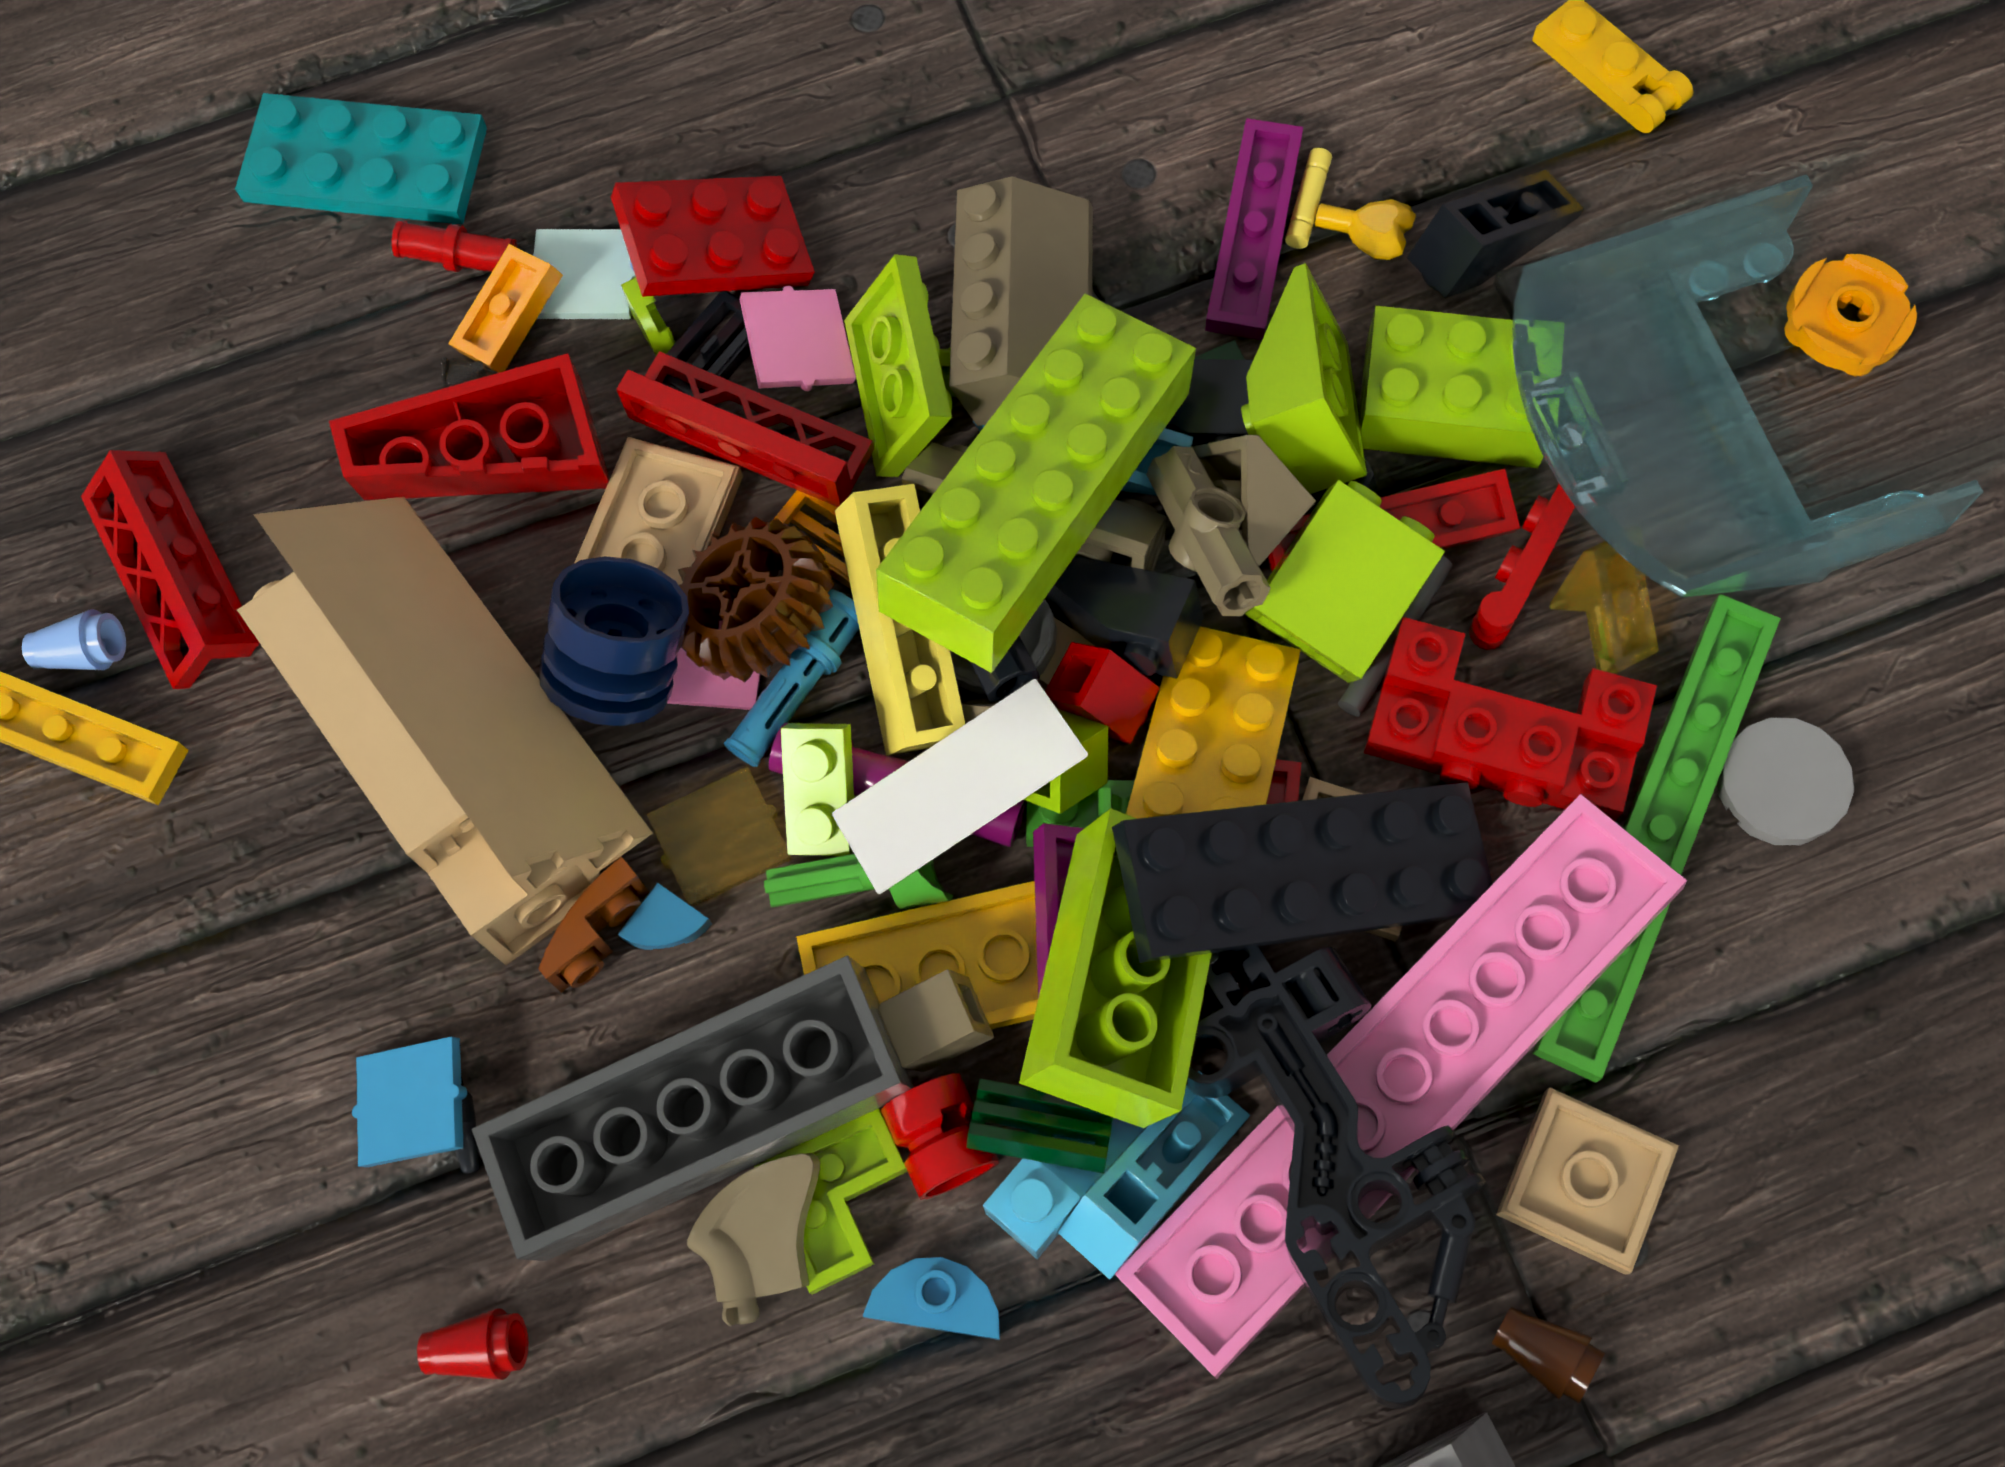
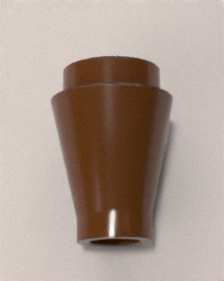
(1550, 1353)

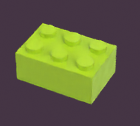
(1444, 388)

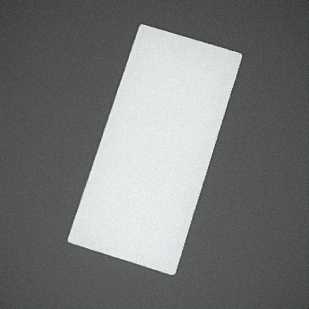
(958, 785)

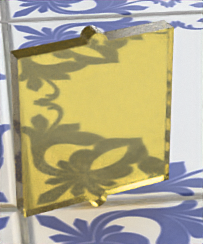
(719, 837)

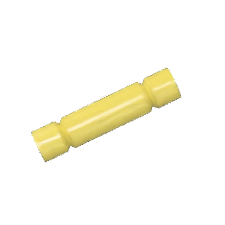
(1308, 198)

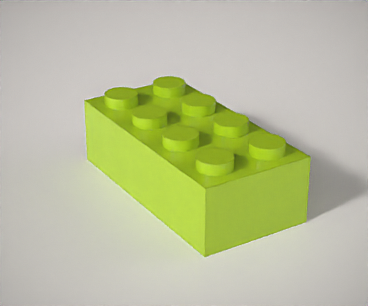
(1103, 1023)

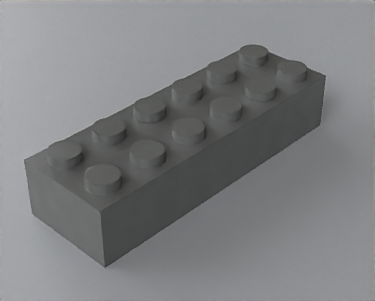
(691, 1111)

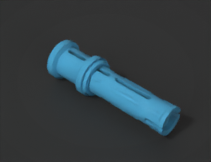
(794, 682)

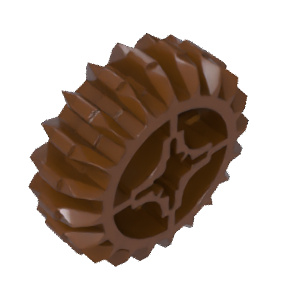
(760, 612)

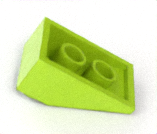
(1305, 390)

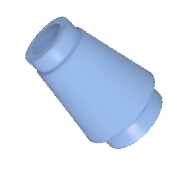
(79, 642)

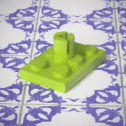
(899, 366)

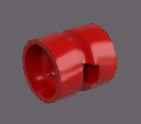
(935, 1128)

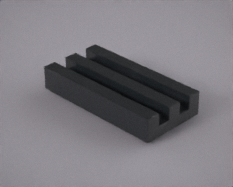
(700, 330)

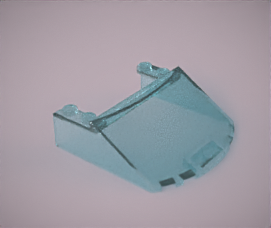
(1654, 423)

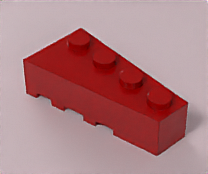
(477, 438)

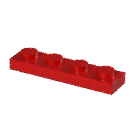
(1453, 511)

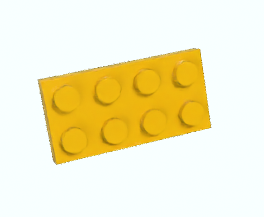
(1215, 727)
(976, 935)

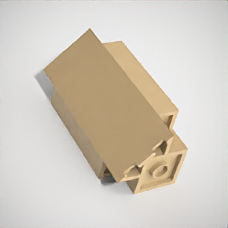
(439, 719)

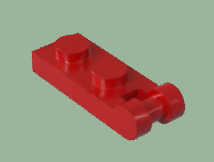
(1521, 570)

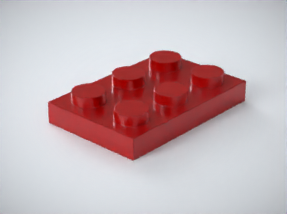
(711, 235)

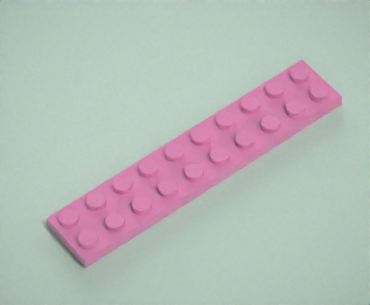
(1412, 1067)

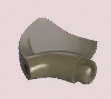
(756, 1234)

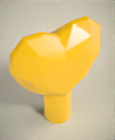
(1374, 228)

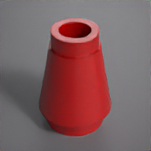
(476, 1347)

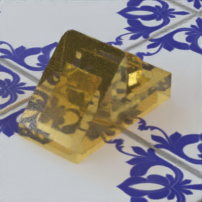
(1615, 607)

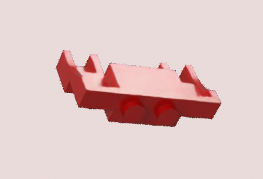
(1504, 740)

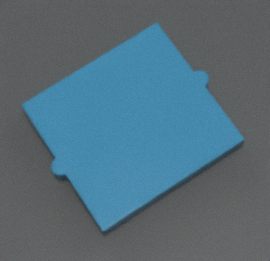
(409, 1102)

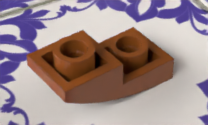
(576, 946)

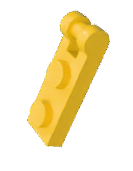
(1612, 65)

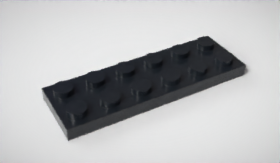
(1300, 869)

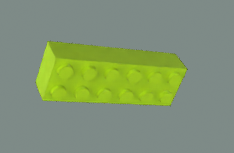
(1035, 482)

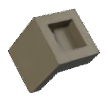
(935, 1021)

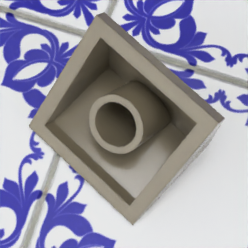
(1262, 484)

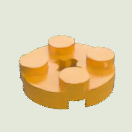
(1846, 344)

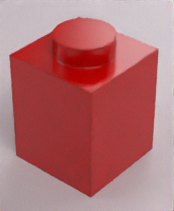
(1102, 689)

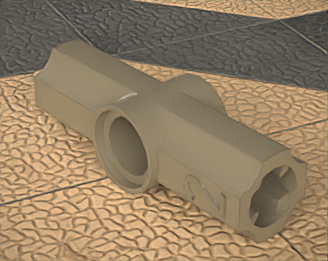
(1207, 531)

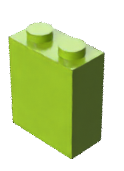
(1347, 580)

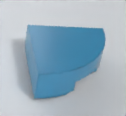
(663, 922)

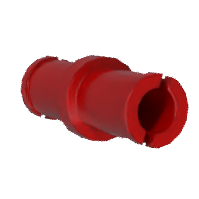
(449, 246)

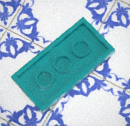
(362, 158)

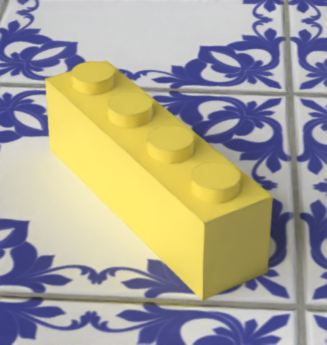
(907, 671)

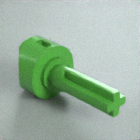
(846, 876)

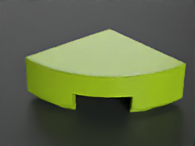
(648, 318)

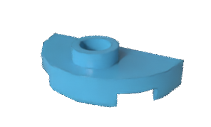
(937, 1297)

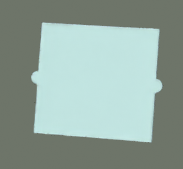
(592, 271)

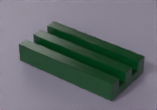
(1042, 1118)

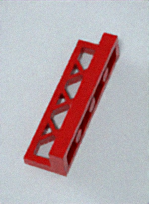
(745, 440)
(170, 553)

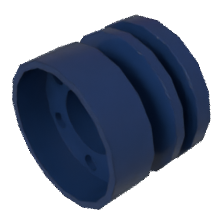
(612, 640)

